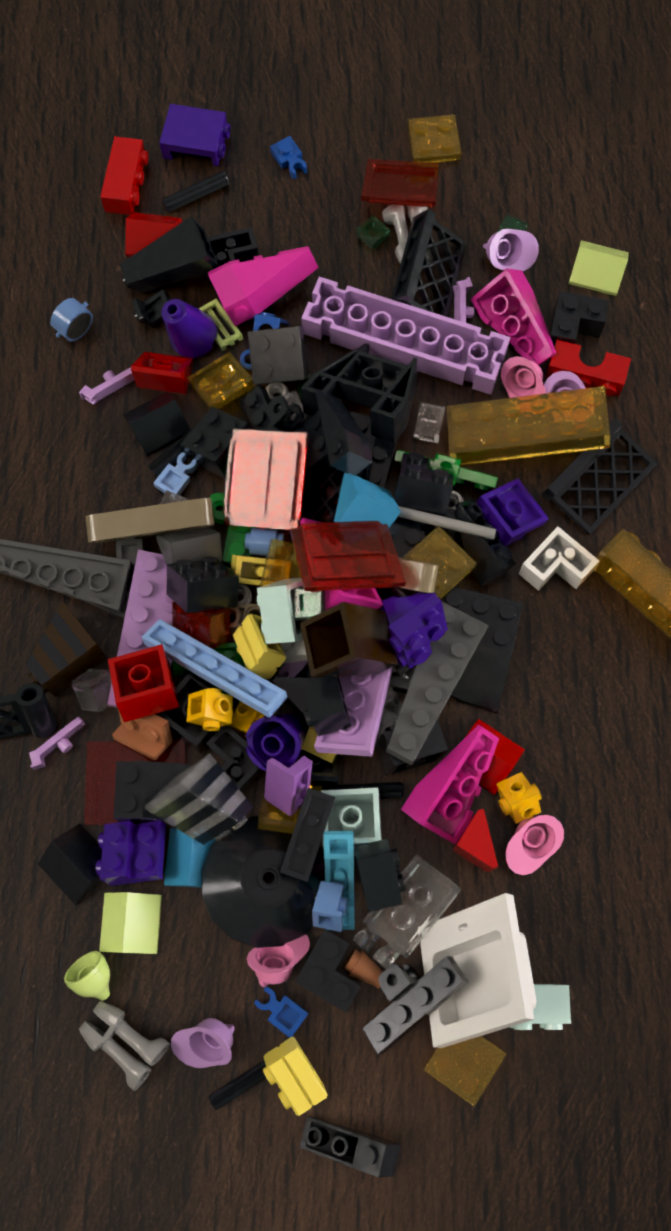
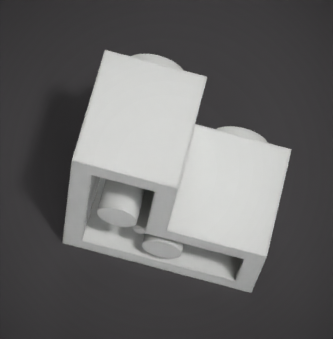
(558, 555)

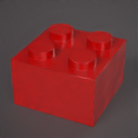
(143, 683)

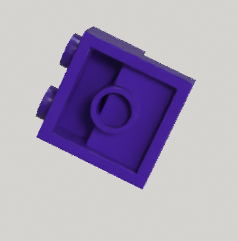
(511, 511)
(416, 630)
(131, 852)

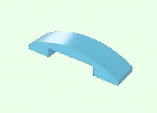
(340, 868)

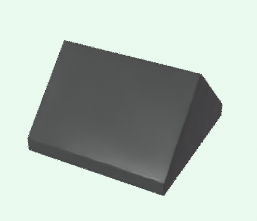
(190, 545)

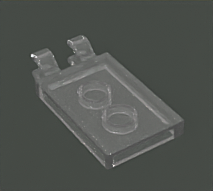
(405, 925)

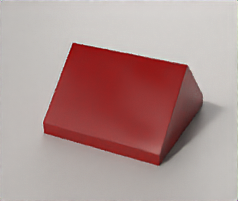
(146, 228)
(162, 372)
(503, 760)
(477, 844)

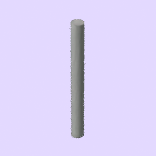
(446, 522)

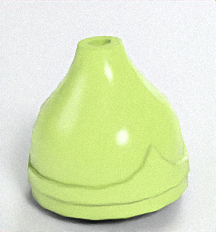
(89, 976)

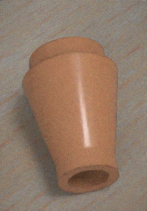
(362, 968)

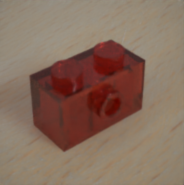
(207, 627)

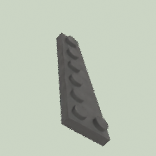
(72, 573)
(434, 683)

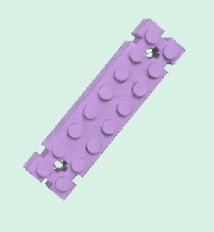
(405, 332)

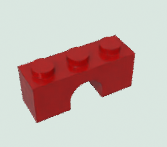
(609, 373)

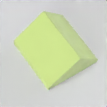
(598, 268)
(130, 923)

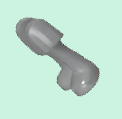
(395, 216)
(149, 1050)

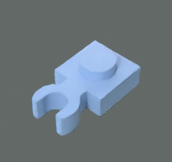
(176, 478)

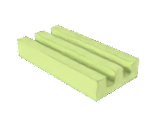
(229, 340)

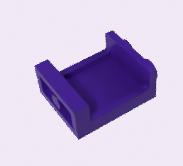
(194, 132)

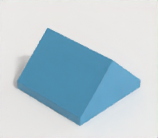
(365, 502)
(185, 860)

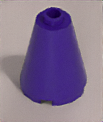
(188, 328)
(276, 738)

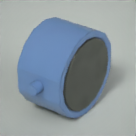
(71, 319)

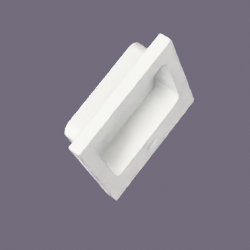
(494, 961)

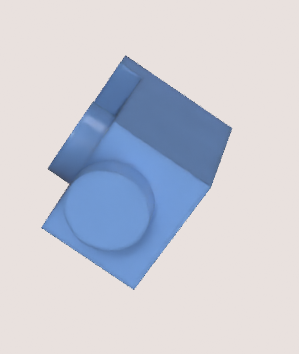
(330, 906)

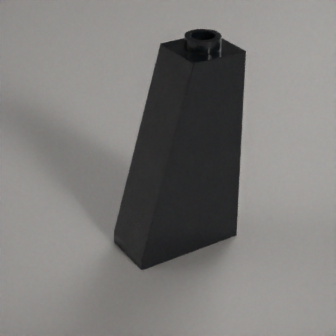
(170, 258)

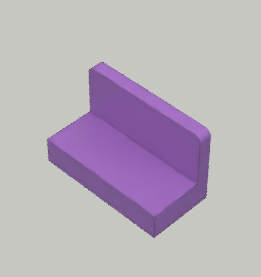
(287, 786)

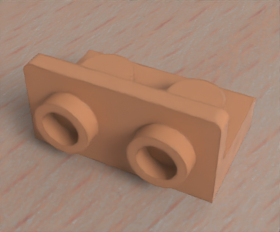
(145, 735)

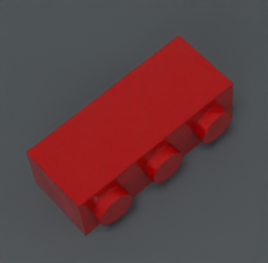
(124, 175)

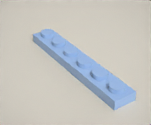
(216, 668)

